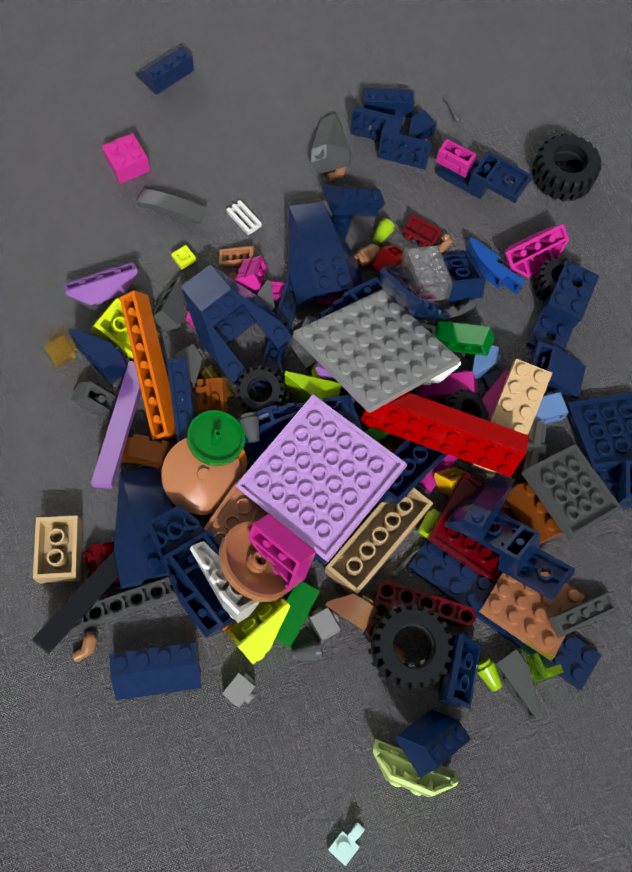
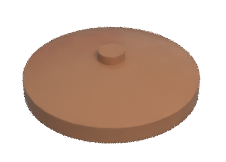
(195, 484)
(246, 567)

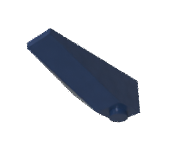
(480, 509)

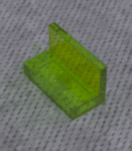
(538, 671)

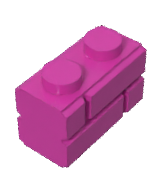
(456, 158)
(252, 273)

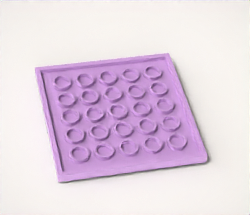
(321, 477)

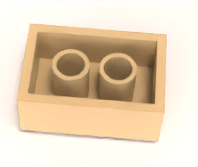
(58, 549)

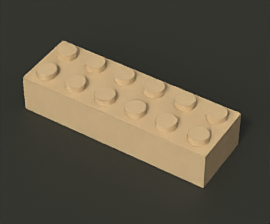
(519, 400)
(376, 541)

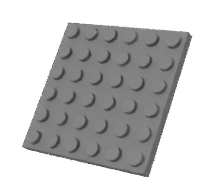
(375, 350)

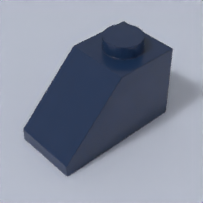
(421, 125)

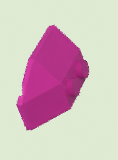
(531, 252)

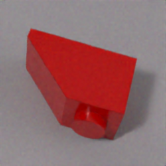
(388, 255)

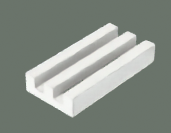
(235, 207)

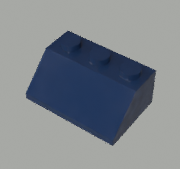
(167, 70)
(389, 100)
(353, 200)
(460, 679)
(432, 741)

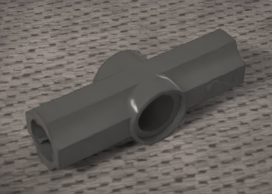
(536, 448)

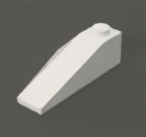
(232, 601)

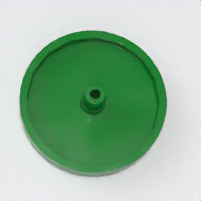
(215, 438)

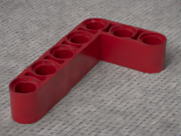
(416, 597)

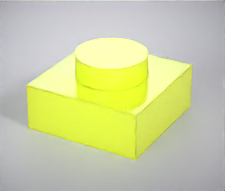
(183, 257)

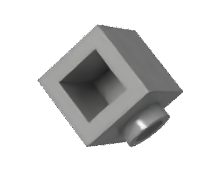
(324, 623)
(240, 690)

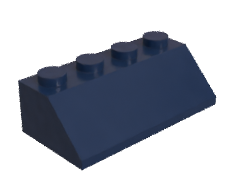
(419, 462)
(155, 671)

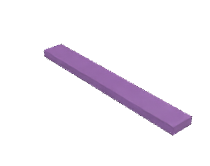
(118, 430)

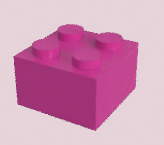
(126, 158)

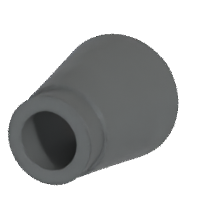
(250, 426)
(308, 652)

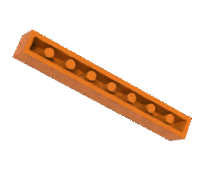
(149, 365)

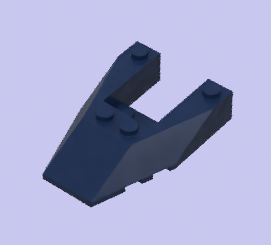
(225, 310)

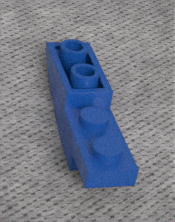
(491, 269)

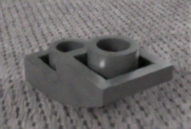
(461, 313)

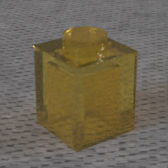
(60, 350)

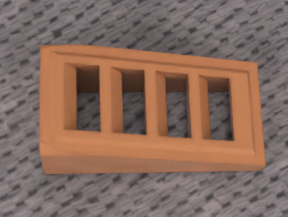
(245, 251)

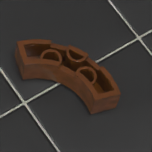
(143, 451)

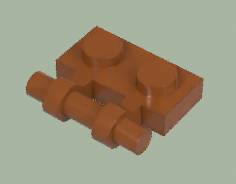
(215, 392)

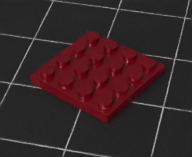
(458, 545)

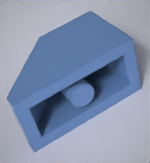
(485, 364)
(551, 408)

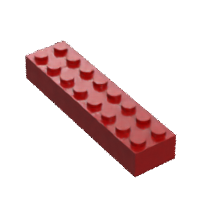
(450, 432)

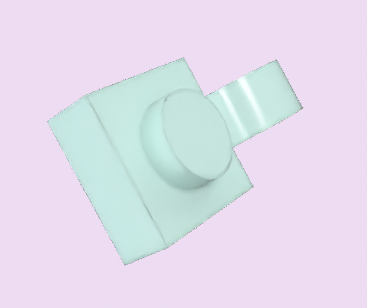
(345, 846)

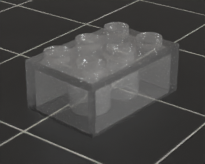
(427, 272)

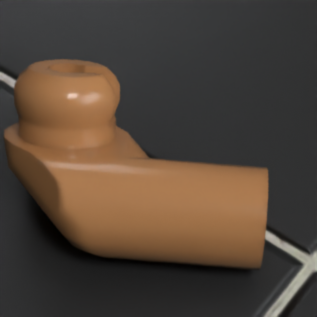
(338, 174)
(447, 241)
(88, 647)

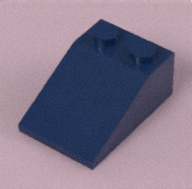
(465, 276)
(101, 354)

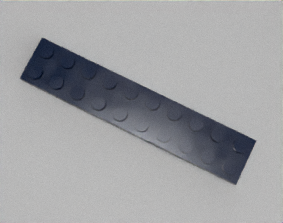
(472, 590)

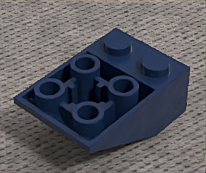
(566, 370)

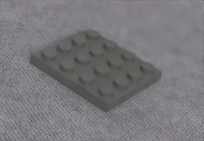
(571, 491)

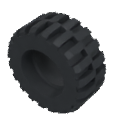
(574, 152)

